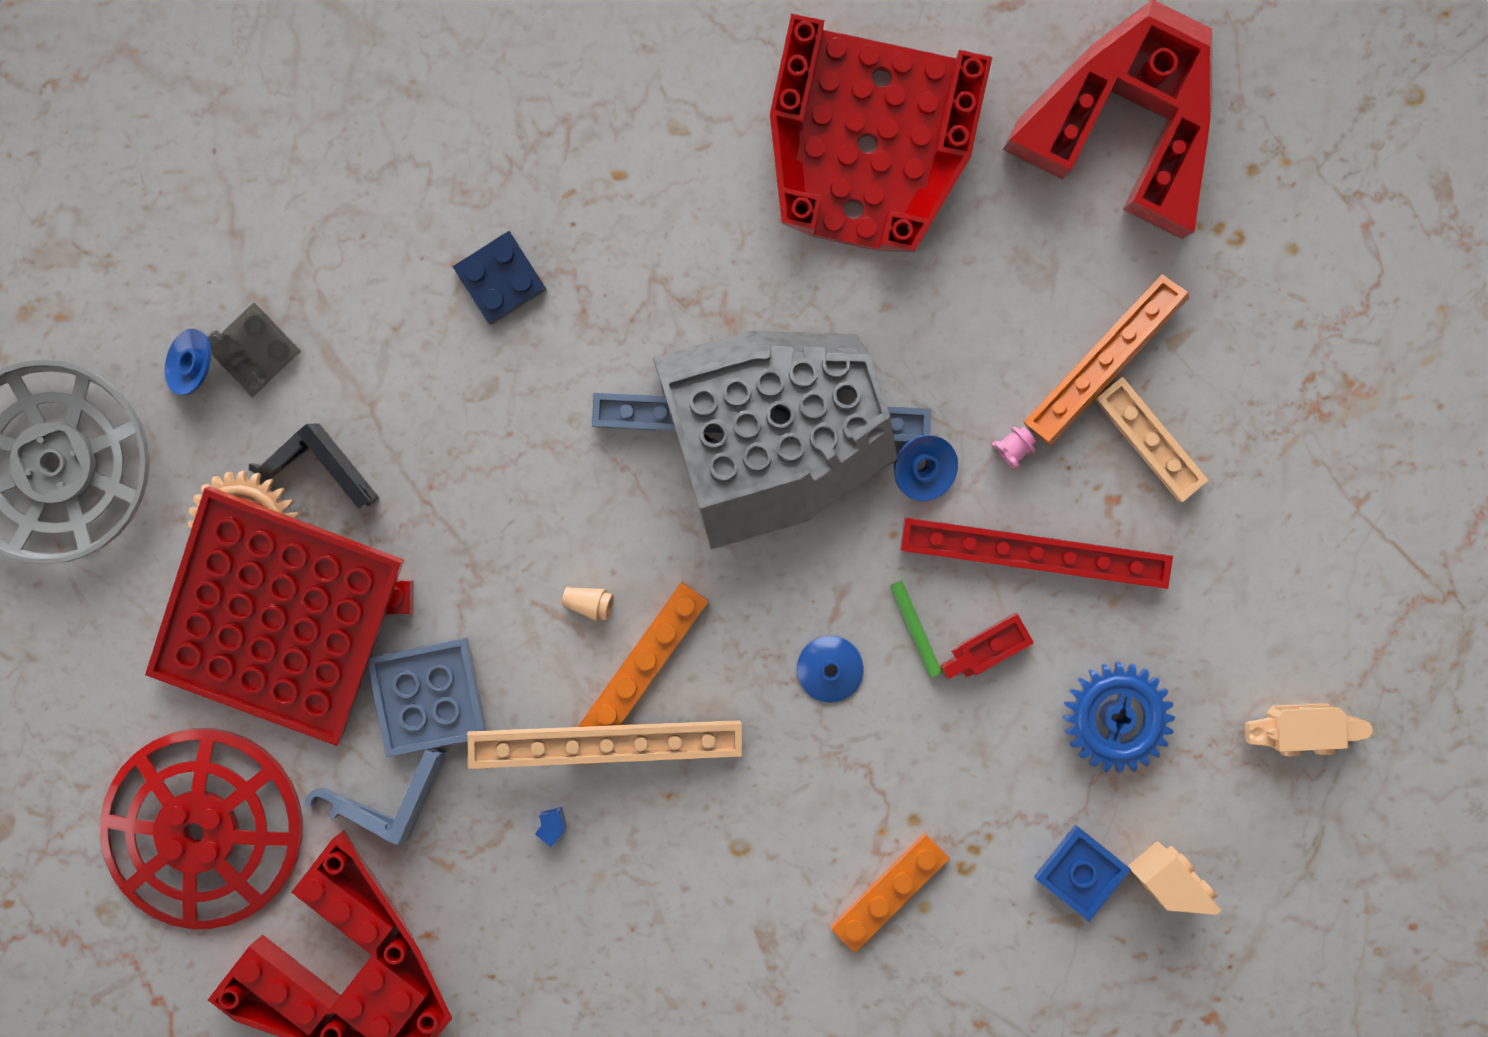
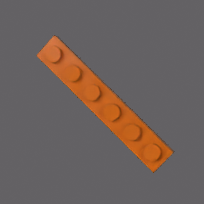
(1106, 359)
(646, 658)

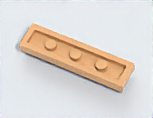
(1151, 439)

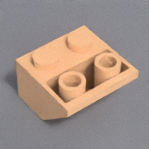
(1173, 881)

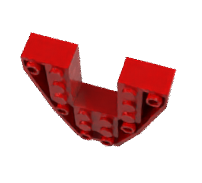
(1157, 63)
(385, 999)

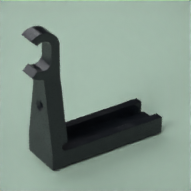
(328, 453)

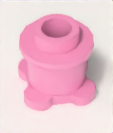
(1015, 446)

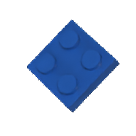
(1082, 873)

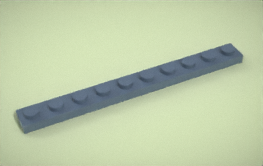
(653, 413)

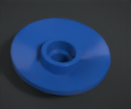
(188, 362)
(937, 474)
(828, 651)

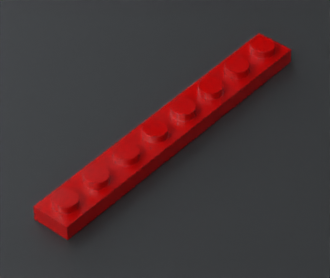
(1036, 553)

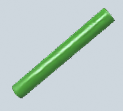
(916, 629)

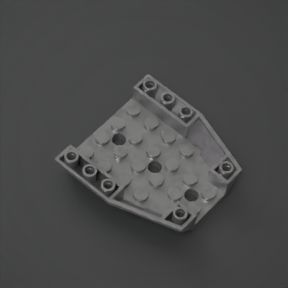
(765, 471)

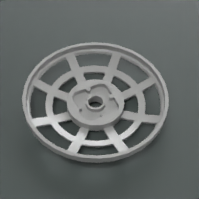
(76, 462)

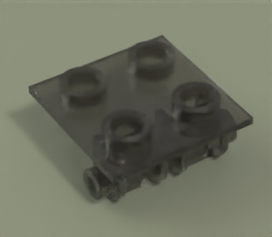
(252, 349)

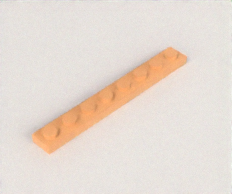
(604, 744)

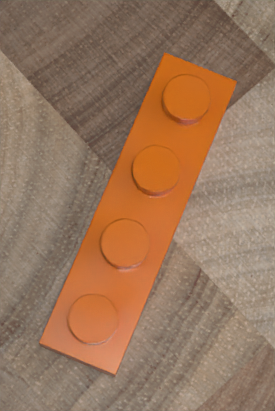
(889, 892)

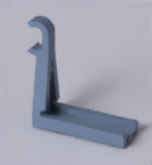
(391, 829)

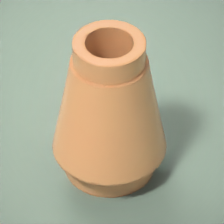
(592, 603)

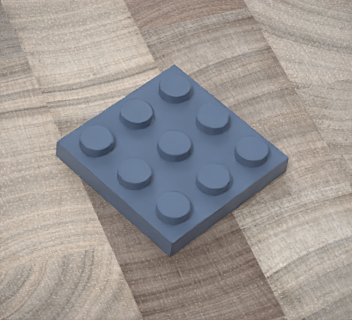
(426, 696)

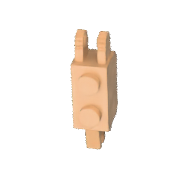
(1306, 727)

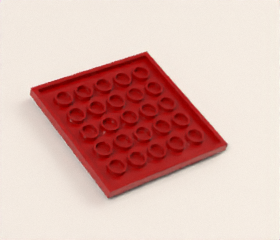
(273, 616)

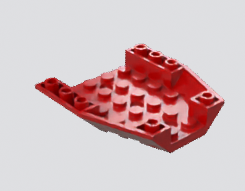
(919, 122)

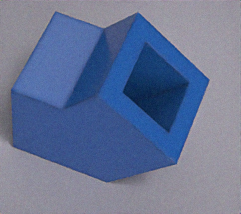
(552, 825)

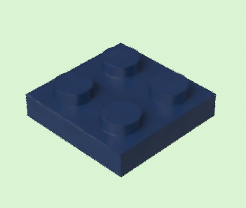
(499, 277)

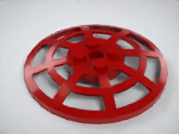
(214, 816)

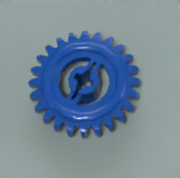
(1126, 685)

